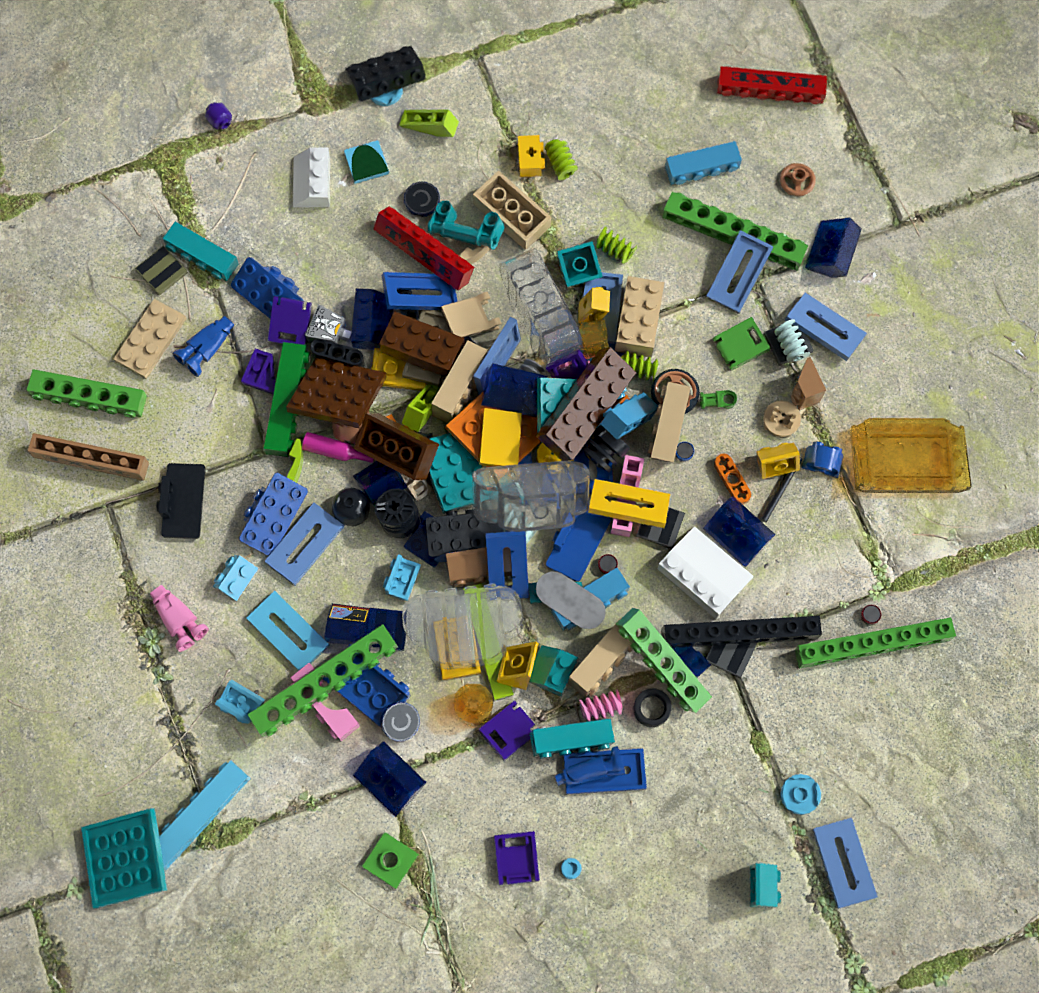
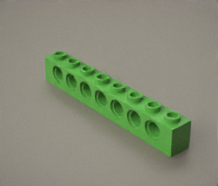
(725, 233)
(875, 643)
(260, 716)

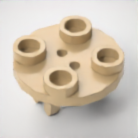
(790, 422)

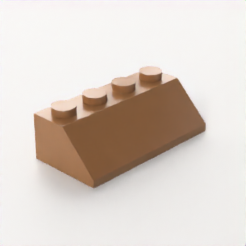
(473, 566)

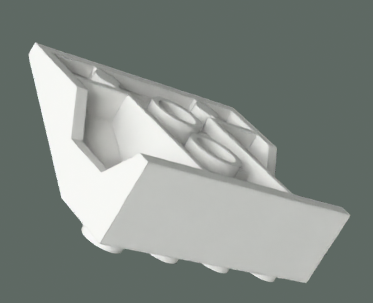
(704, 572)

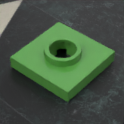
(394, 875)

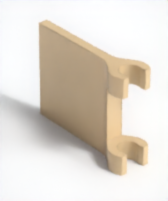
(468, 316)

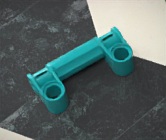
(443, 224)

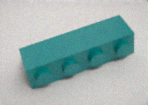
(200, 251)
(571, 738)

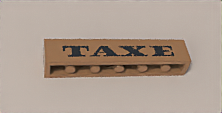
(88, 456)

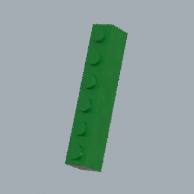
(289, 376)

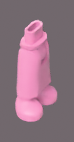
(175, 616)

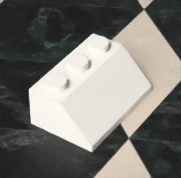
(312, 178)

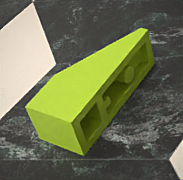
(431, 121)
(420, 408)

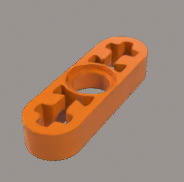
(730, 464)

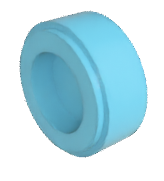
(571, 868)

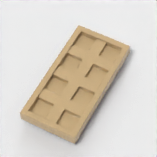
(150, 338)

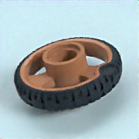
(675, 376)

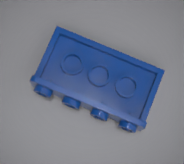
(372, 690)

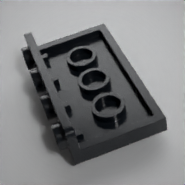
(386, 73)

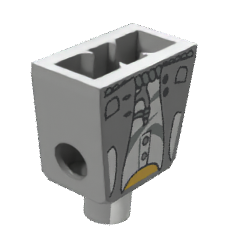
(327, 326)

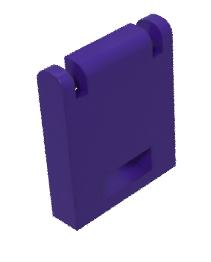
(289, 318)
(571, 371)
(512, 727)
(517, 861)

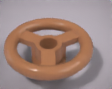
(801, 171)

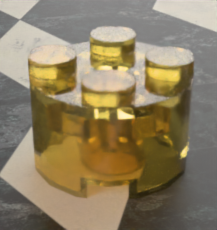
(594, 337)
(473, 693)

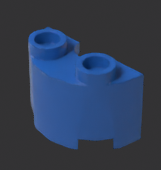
(823, 459)

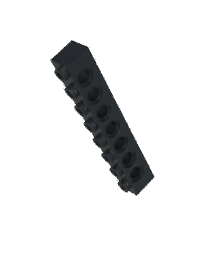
(742, 631)

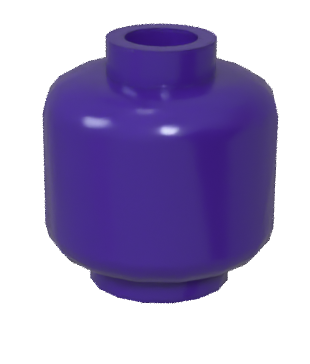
(218, 115)

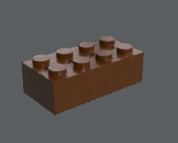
(421, 344)
(396, 446)

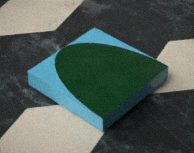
(366, 161)

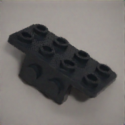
(181, 500)
(457, 532)

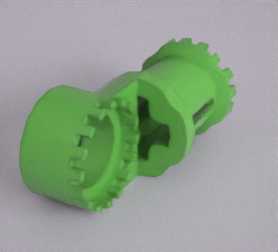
(716, 399)

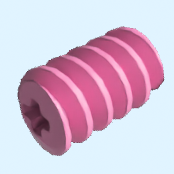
(601, 706)

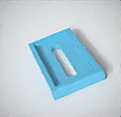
(276, 604)

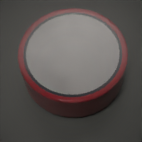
(607, 563)
(871, 614)

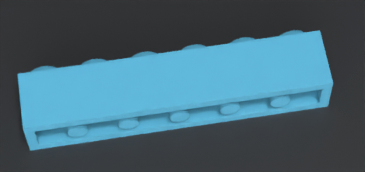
(201, 811)

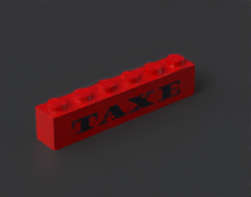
(772, 85)
(423, 248)

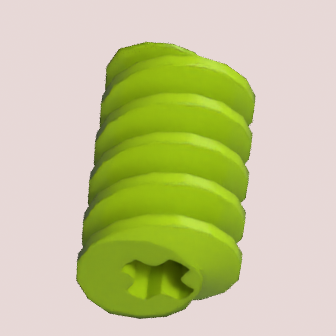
(560, 158)
(615, 246)
(640, 366)

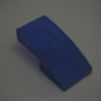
(693, 660)

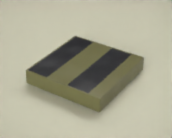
(161, 270)

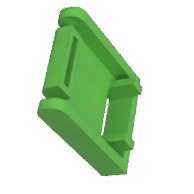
(738, 344)

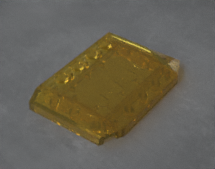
(910, 456)

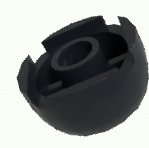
(350, 506)

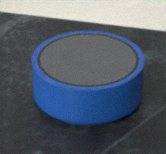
(684, 451)

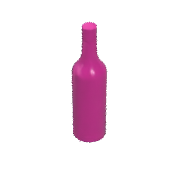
(332, 448)

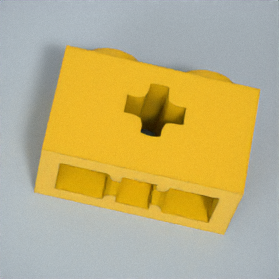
(529, 165)
(594, 305)

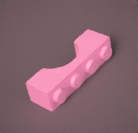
(630, 476)
(339, 721)

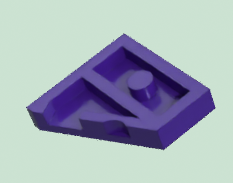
(260, 372)

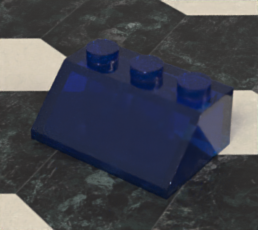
(834, 247)
(369, 318)
(511, 390)
(739, 531)
(389, 778)

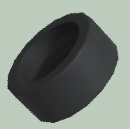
(652, 722)

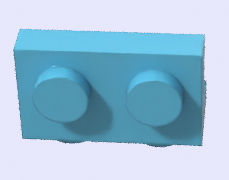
(235, 576)
(401, 578)
(239, 701)

